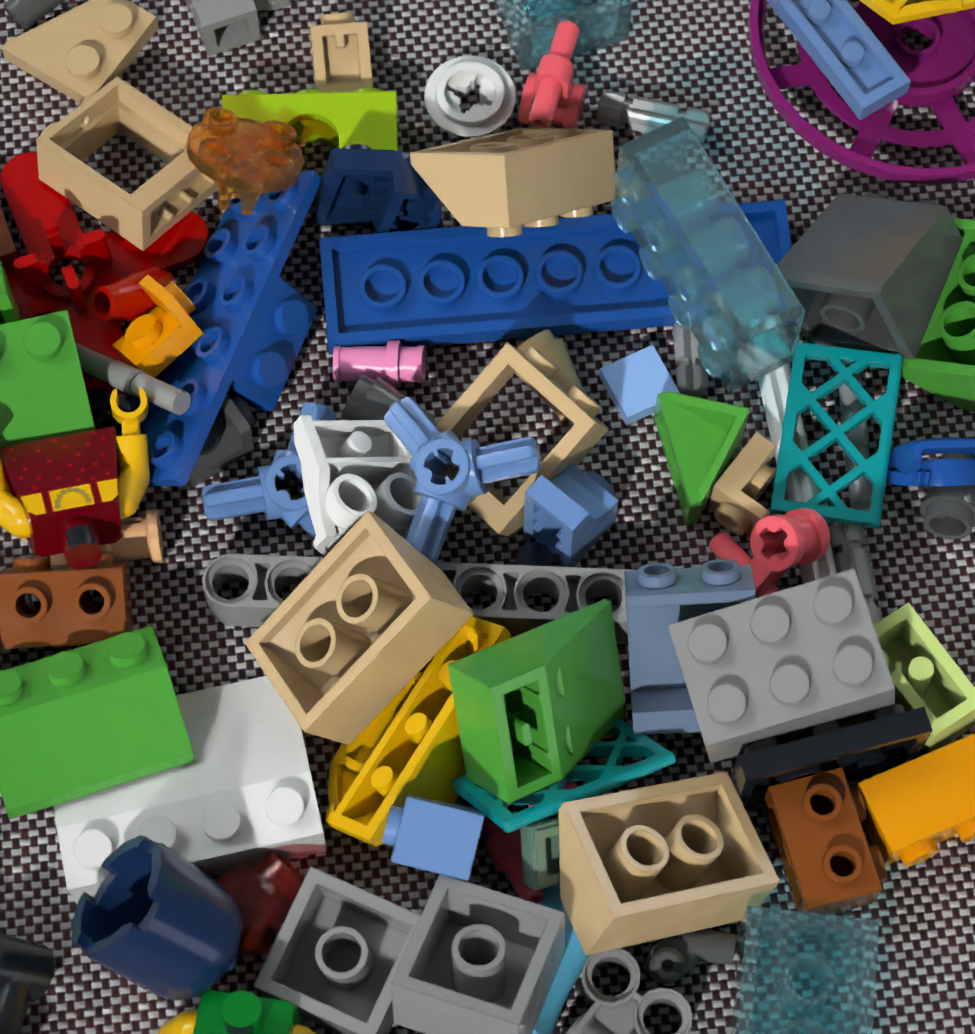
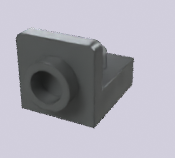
(227, 440)

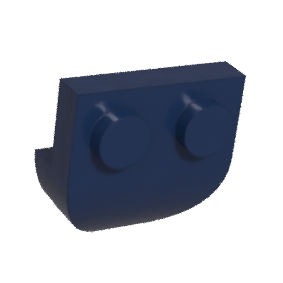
(374, 191)

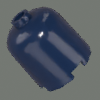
(159, 922)

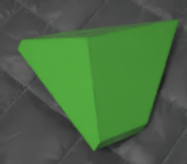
(698, 444)

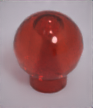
(263, 898)

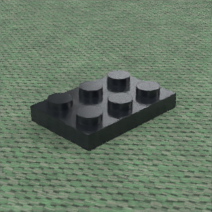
(861, 750)

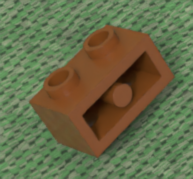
(66, 608)
(820, 834)

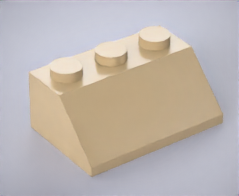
(521, 177)
(357, 630)
(659, 862)

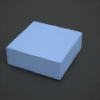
(636, 382)

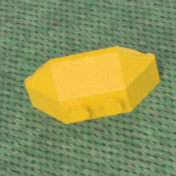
(407, 746)

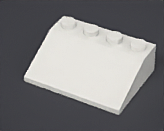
(223, 810)

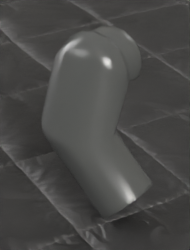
(678, 954)

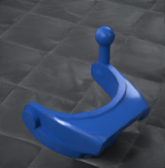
(909, 470)

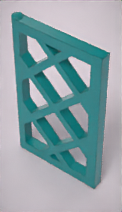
(882, 410)
(602, 779)

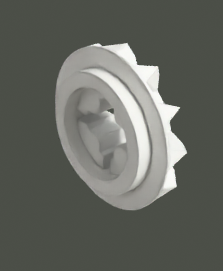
(461, 77)

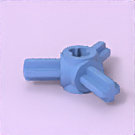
(434, 452)
(260, 492)

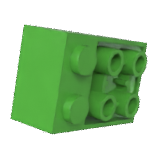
(538, 702)

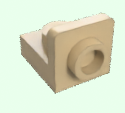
(341, 53)
(742, 484)

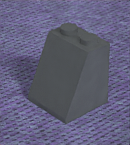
(872, 272)

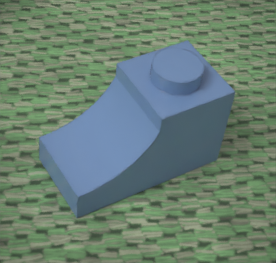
(569, 512)
(434, 835)

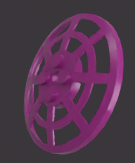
(935, 78)

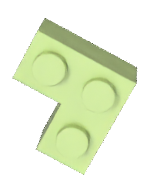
(925, 677)

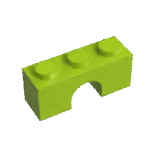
(331, 118)

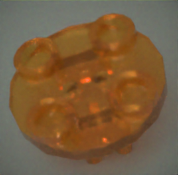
(244, 156)

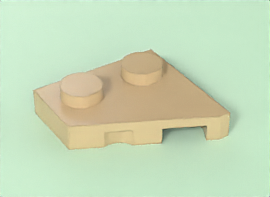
(83, 46)

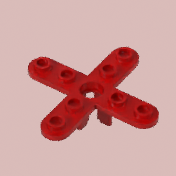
(54, 234)

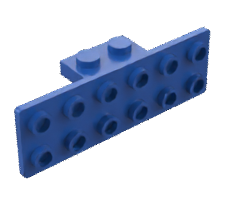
(248, 324)

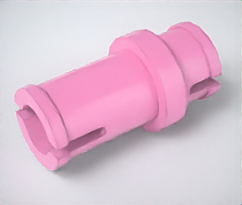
(391, 362)

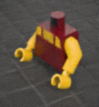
(76, 487)

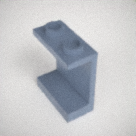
(660, 597)

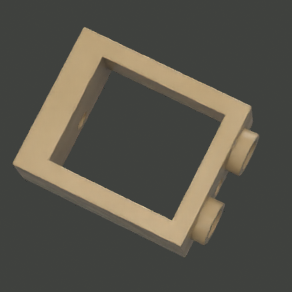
(156, 203)
(498, 512)

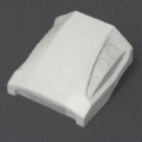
(351, 471)

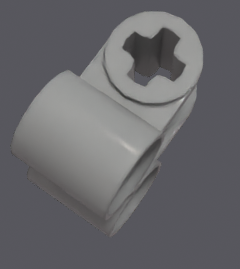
(624, 1011)

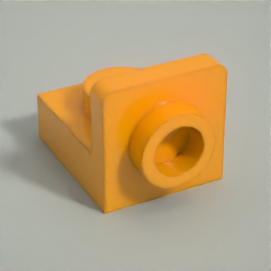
(163, 333)

